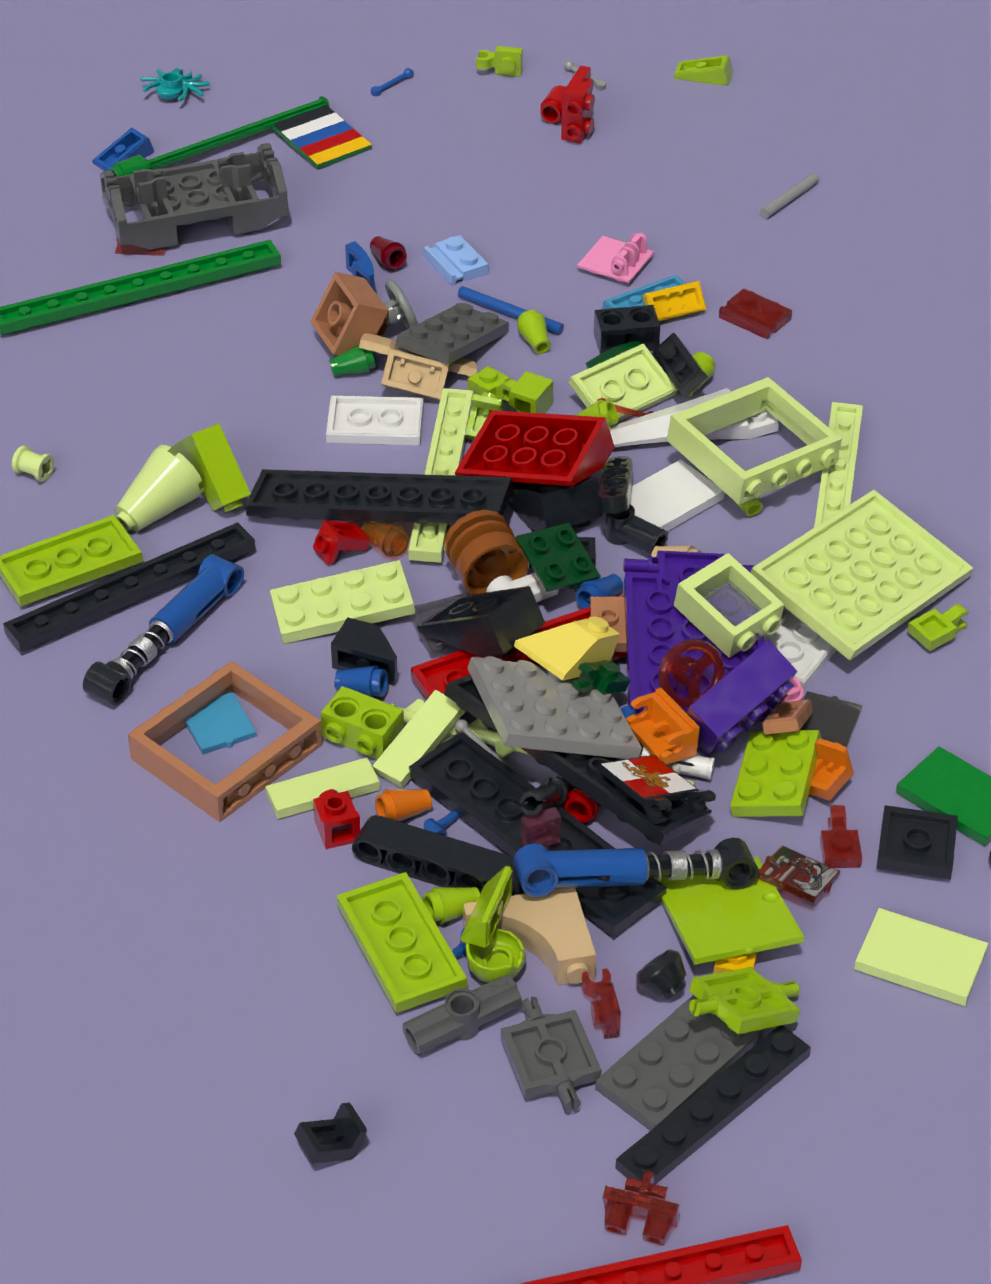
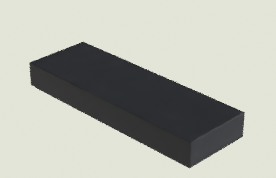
(679, 364)

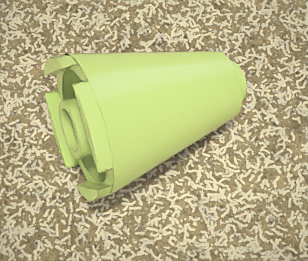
(158, 489)

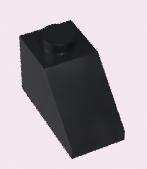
(363, 645)

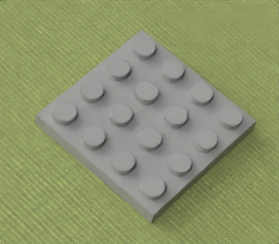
(550, 714)

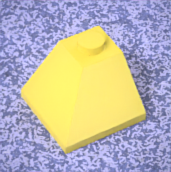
(570, 645)

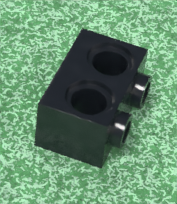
(626, 325)

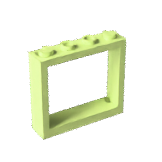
(690, 425)

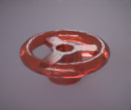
(679, 665)

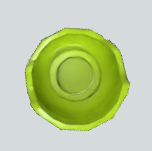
(501, 958)

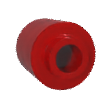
(552, 105)

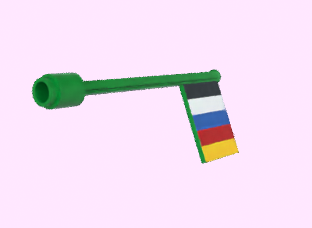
(310, 129)

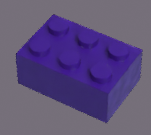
(742, 698)

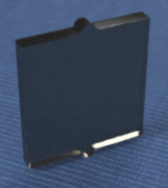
(832, 717)

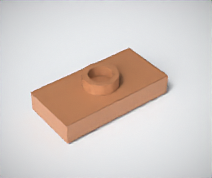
(613, 611)
(788, 717)

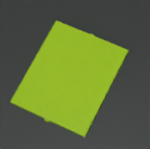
(727, 921)

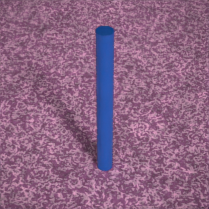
(504, 307)

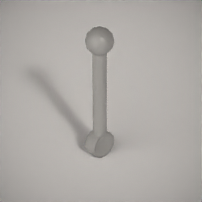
(599, 84)
(462, 725)

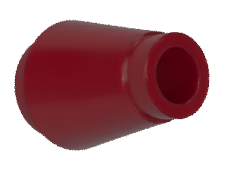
(388, 252)

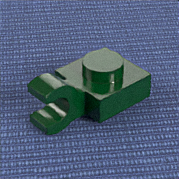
(603, 676)

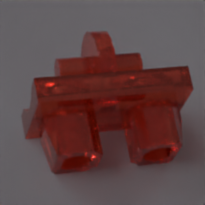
(622, 1204)

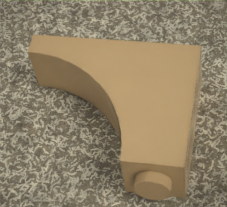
(551, 930)

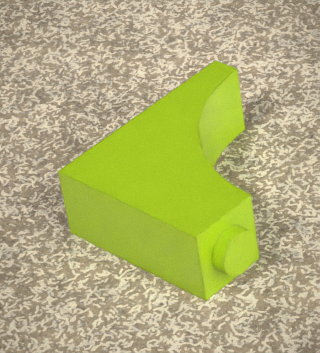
(216, 465)

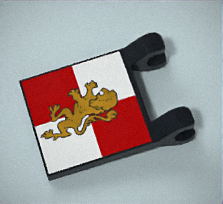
(655, 786)

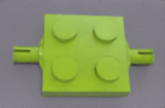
(744, 1000)

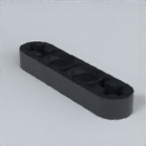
(616, 485)

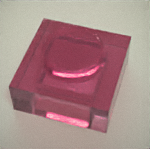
(541, 828)

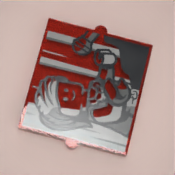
(798, 874)

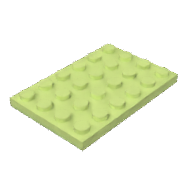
(861, 573)

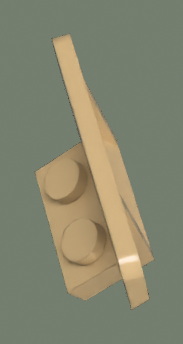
(412, 371)

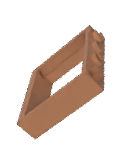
(250, 778)

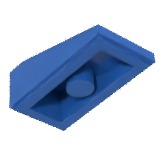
(126, 146)

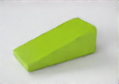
(706, 70)

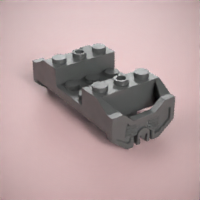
(194, 195)

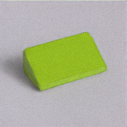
(489, 909)

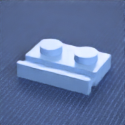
(456, 260)

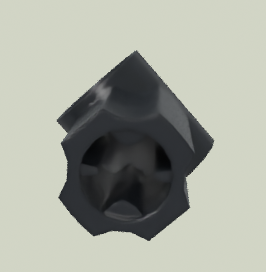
(627, 528)

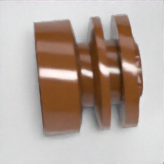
(483, 549)

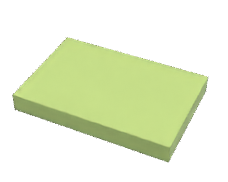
(626, 380)
(921, 956)

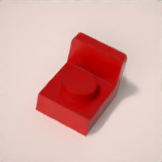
(339, 536)

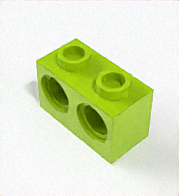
(361, 722)

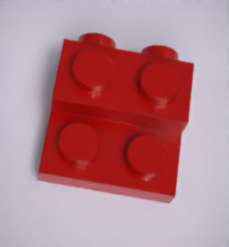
(578, 107)

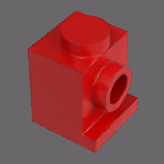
(335, 810)

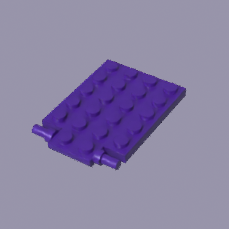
(657, 625)

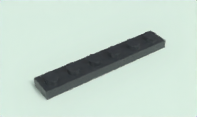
(714, 1106)

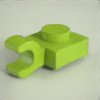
(504, 59)
(491, 381)
(936, 628)

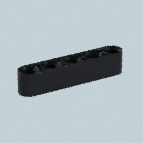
(429, 855)

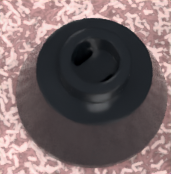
(662, 975)

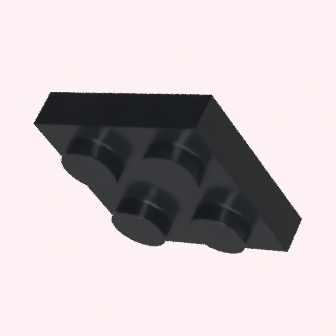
(917, 842)

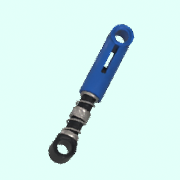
(215, 579)
(545, 870)

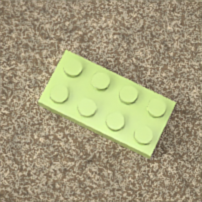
(326, 602)

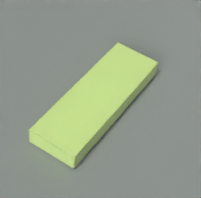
(418, 738)
(297, 794)

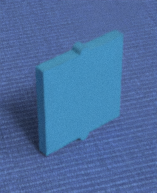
(220, 724)

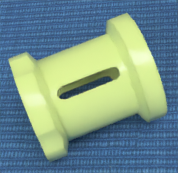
(32, 463)

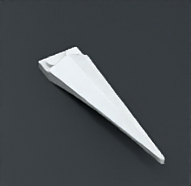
(655, 426)

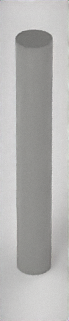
(789, 195)

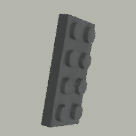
(452, 333)
(672, 1064)

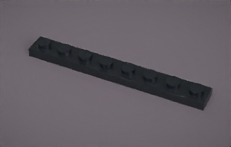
(125, 587)

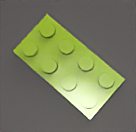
(68, 560)
(401, 942)

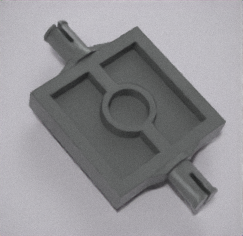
(550, 1054)

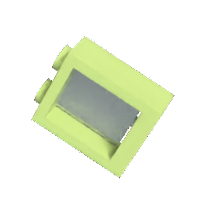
(729, 605)

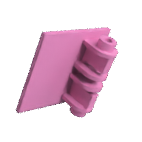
(617, 258)

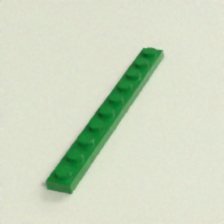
(137, 286)

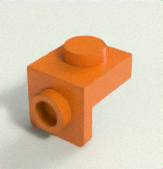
(831, 769)

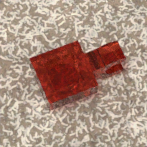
(838, 845)
(606, 1007)

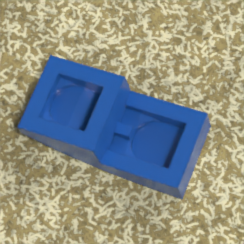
(359, 263)

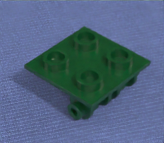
(558, 557)

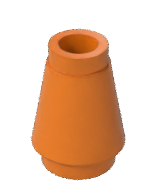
(402, 803)

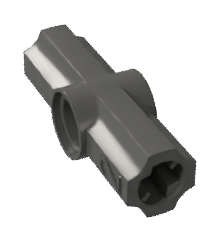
(462, 1014)

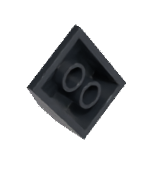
(555, 505)
(486, 621)

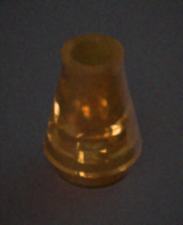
(388, 538)

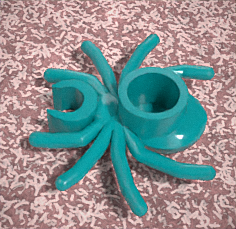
(172, 83)

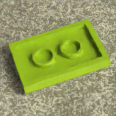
(775, 774)

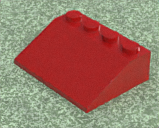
(538, 448)

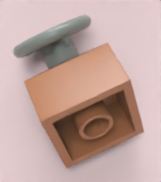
(354, 308)

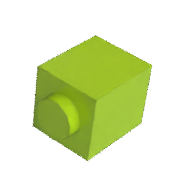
(532, 393)

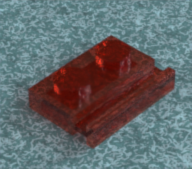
(755, 313)

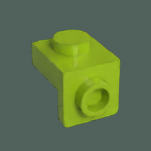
(480, 410)

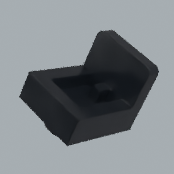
(332, 1138)

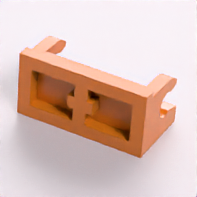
(664, 727)

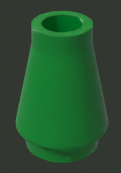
(352, 362)

